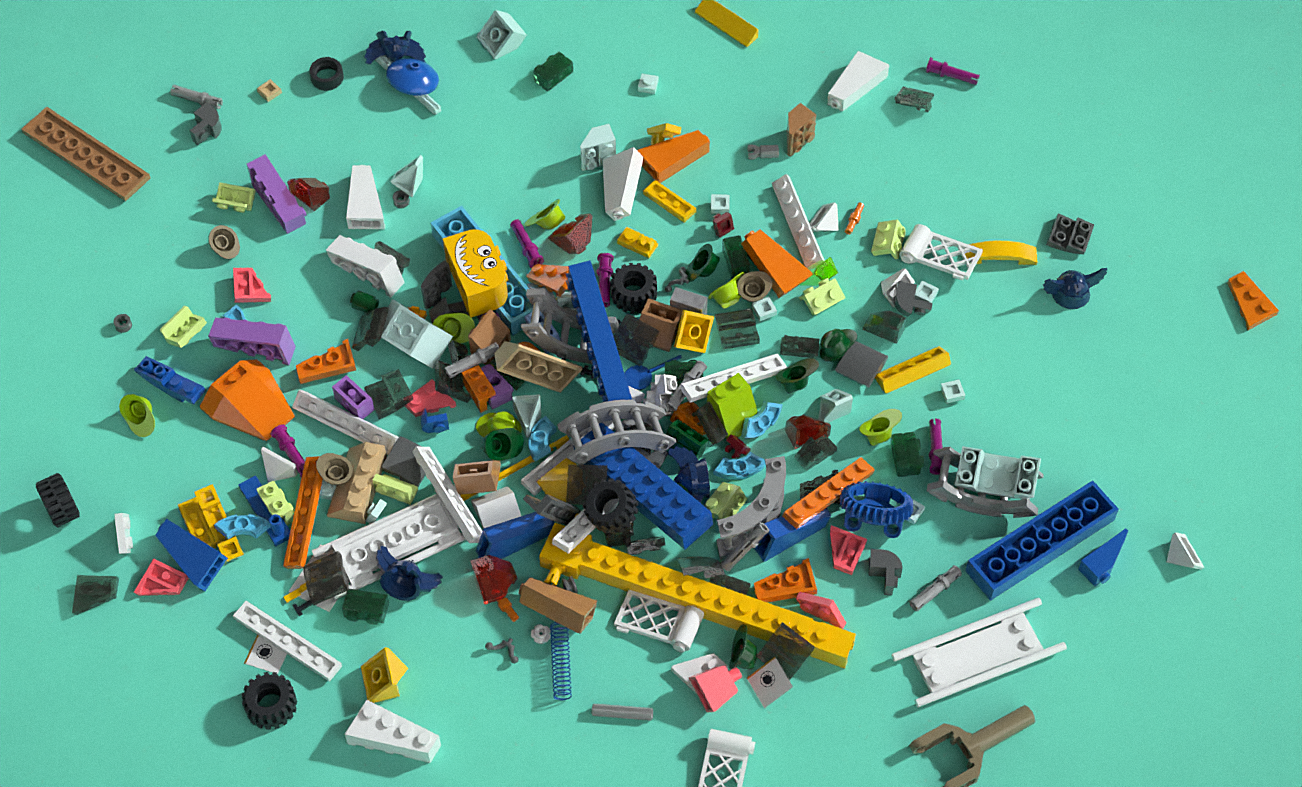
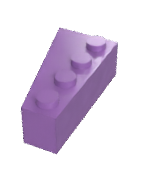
(276, 194)
(253, 338)

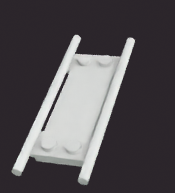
(401, 534)
(977, 655)

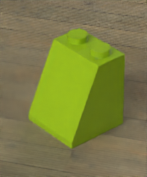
(733, 403)

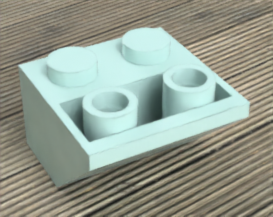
(597, 146)

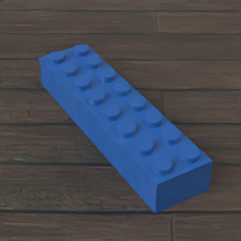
(597, 332)
(657, 495)
(1041, 540)

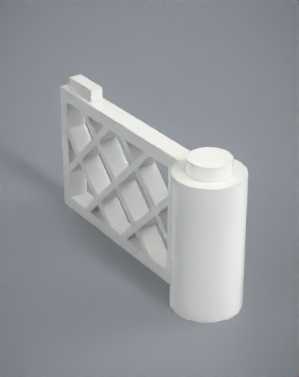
(921, 239)
(682, 631)
(727, 746)

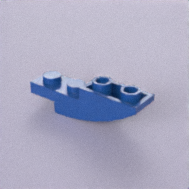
(168, 381)

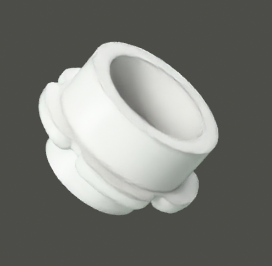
(541, 639)

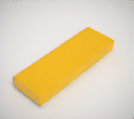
(669, 201)
(196, 521)

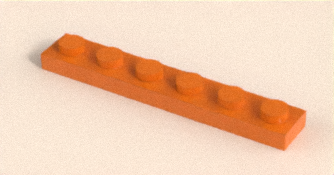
(827, 493)
(303, 516)

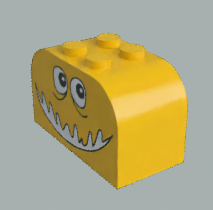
(477, 270)

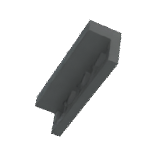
(553, 508)

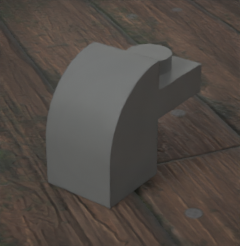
(207, 124)
(905, 300)
(887, 565)

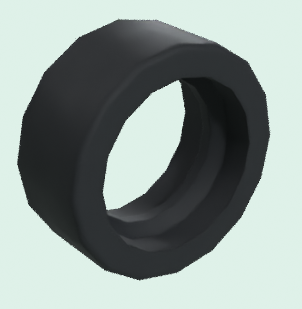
(328, 83)

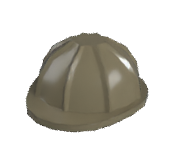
(224, 242)
(754, 286)
(334, 468)

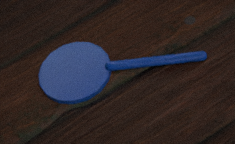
(641, 377)

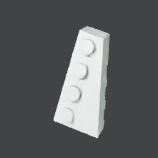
(366, 264)
(388, 732)

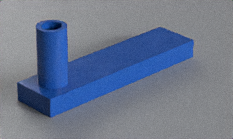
(279, 530)

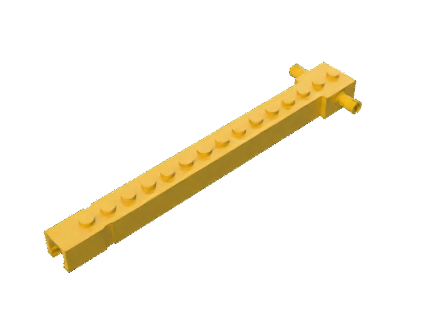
(717, 603)

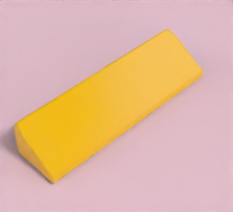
(727, 22)
(913, 369)

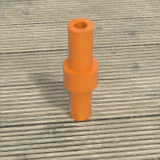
(854, 218)
(506, 606)

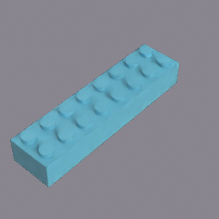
(517, 303)

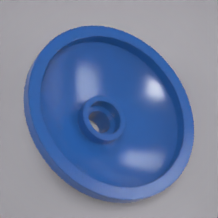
(412, 77)

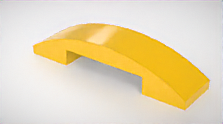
(1005, 250)
(214, 512)

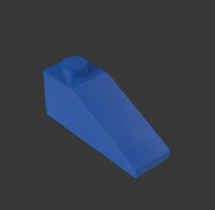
(1099, 564)

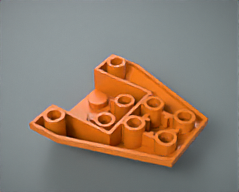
(247, 400)

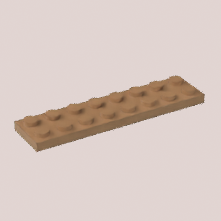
(86, 153)

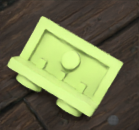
(235, 197)
(888, 238)
(823, 296)
(182, 327)
(395, 488)
(275, 501)
(726, 501)

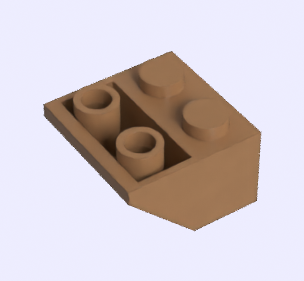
(800, 128)
(663, 318)
(487, 332)
(476, 477)

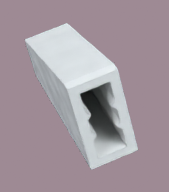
(857, 80)
(620, 182)
(363, 202)

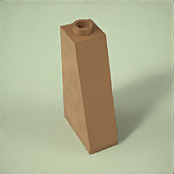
(558, 604)

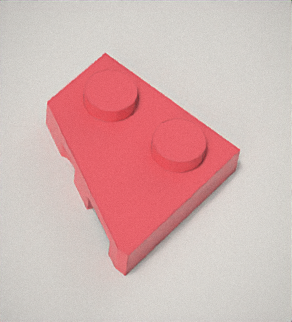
(248, 287)
(430, 399)
(846, 549)
(161, 580)
(821, 608)

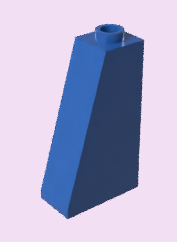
(513, 535)
(784, 535)
(194, 556)

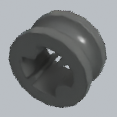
(398, 203)
(119, 319)
(569, 585)

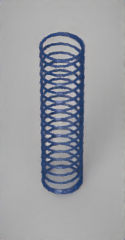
(561, 654)

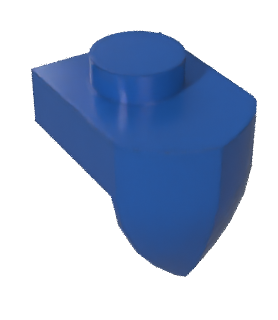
(434, 423)

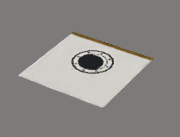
(265, 655)
(769, 682)

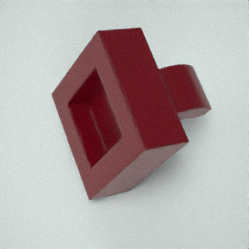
(723, 224)
(738, 445)

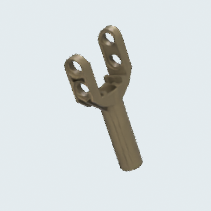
(975, 744)

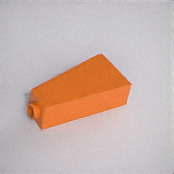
(673, 155)
(775, 261)

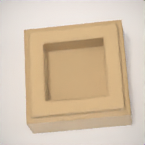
(269, 90)

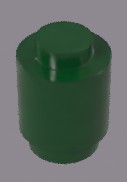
(364, 301)

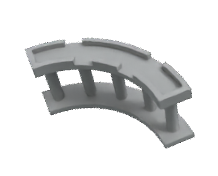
(545, 303)
(614, 411)
(972, 503)
(763, 509)

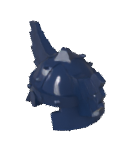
(394, 48)
(1073, 288)
(692, 473)
(403, 577)

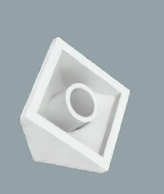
(496, 507)

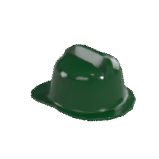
(703, 263)
(836, 343)
(797, 375)
(503, 444)
(743, 650)

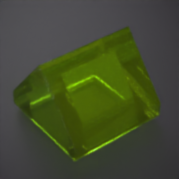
(826, 269)

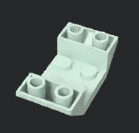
(414, 334)
(997, 474)

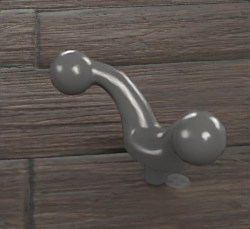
(681, 281)
(514, 659)

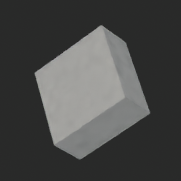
(689, 301)

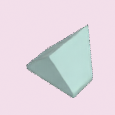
(409, 176)
(835, 405)
(527, 411)

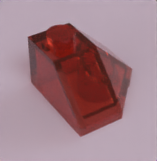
(309, 191)
(574, 235)
(803, 427)
(493, 577)

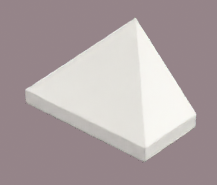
(825, 219)
(888, 284)
(277, 466)
(1182, 552)

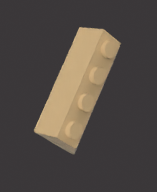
(535, 366)
(356, 495)

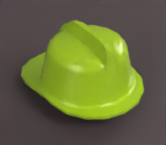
(548, 217)
(727, 294)
(457, 325)
(138, 414)
(495, 421)
(880, 426)

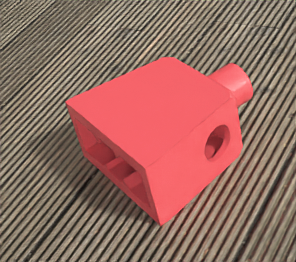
(715, 686)

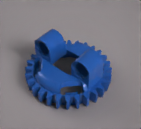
(876, 507)

